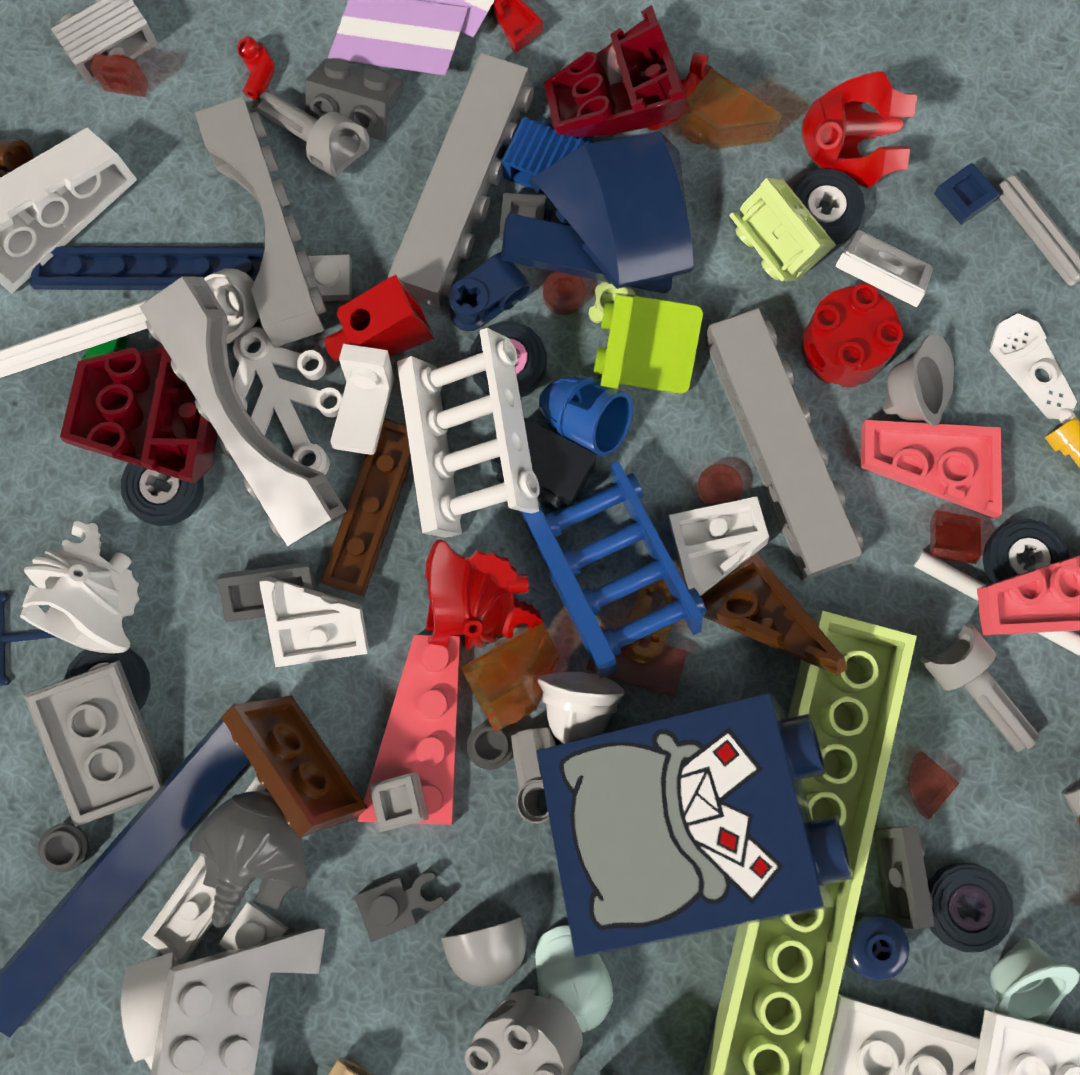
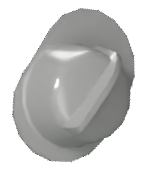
(922, 383)

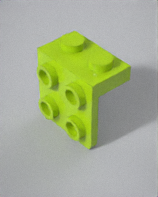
(649, 343)

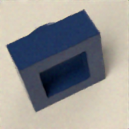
(966, 193)

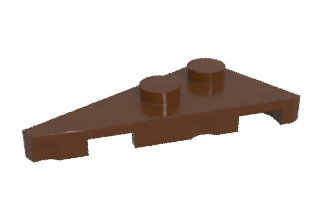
(762, 608)

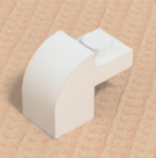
(143, 1002)

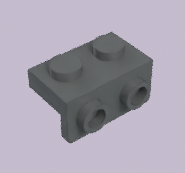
(354, 93)

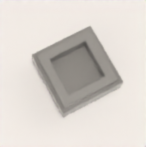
(399, 802)

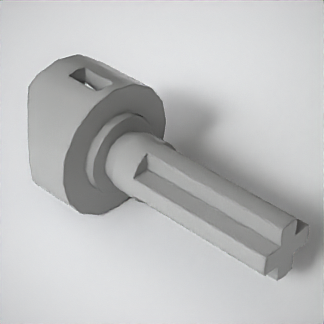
(331, 139)
(965, 665)

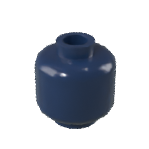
(888, 954)

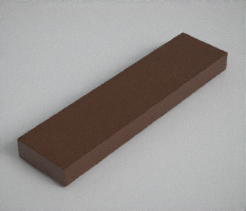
(369, 512)

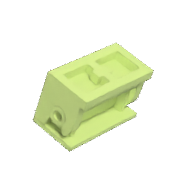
(781, 231)

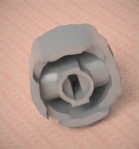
(526, 1038)

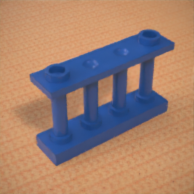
(584, 604)

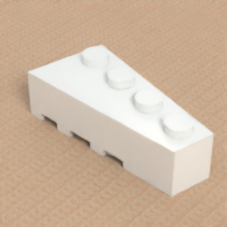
(54, 201)

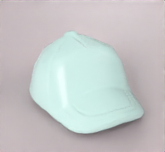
(576, 981)

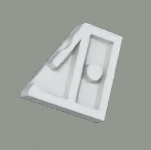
(310, 624)

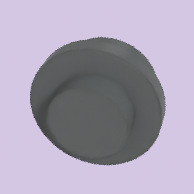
(489, 748)
(63, 847)

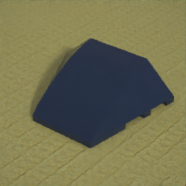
(625, 206)

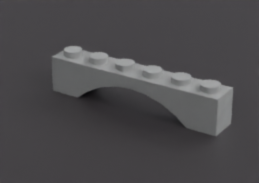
(281, 289)
(194, 335)

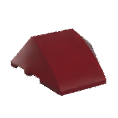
(620, 87)
(139, 413)

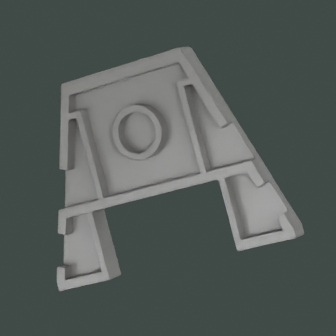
(219, 1001)

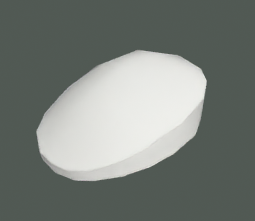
(234, 295)

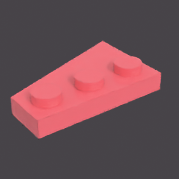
(941, 460)

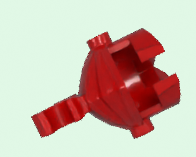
(474, 597)

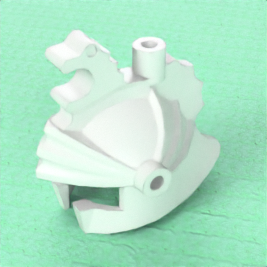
(84, 593)

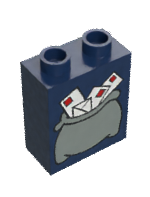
(690, 826)

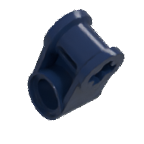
(489, 287)

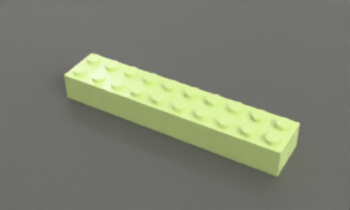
(790, 968)

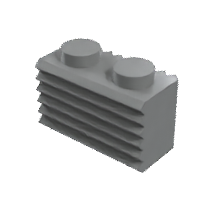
(106, 30)

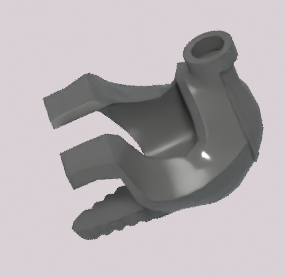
(247, 842)

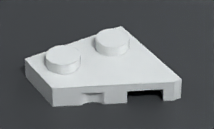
(717, 540)

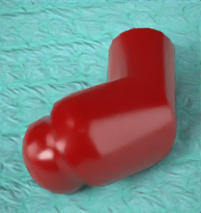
(259, 65)

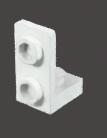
(364, 399)

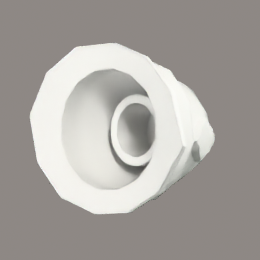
(579, 704)

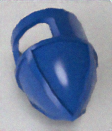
(587, 413)

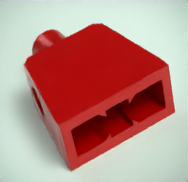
(381, 319)

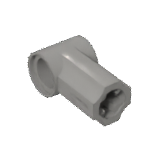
(528, 771)

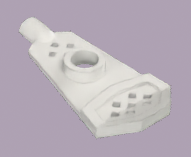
(1026, 359)

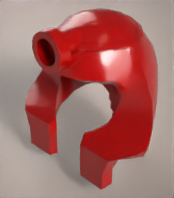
(839, 124)

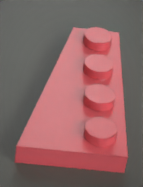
(1033, 601)
(423, 728)

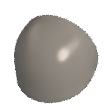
(488, 954)

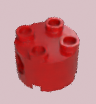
(851, 336)

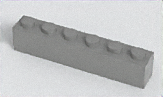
(461, 179)
(783, 445)

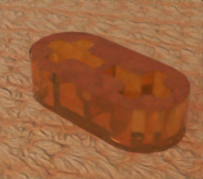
(642, 608)

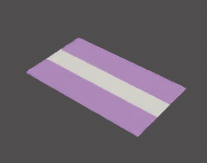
(399, 34)

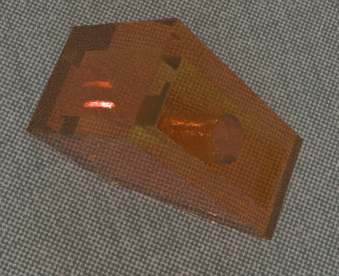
(727, 115)
(508, 676)

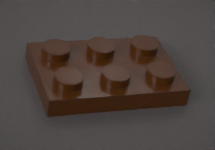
(294, 764)

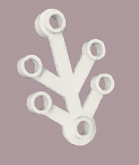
(279, 392)

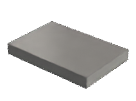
(96, 742)

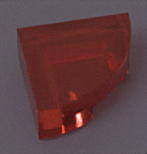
(929, 784)

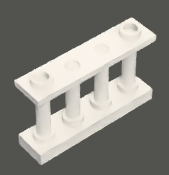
(428, 441)

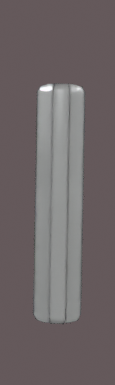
(1041, 228)

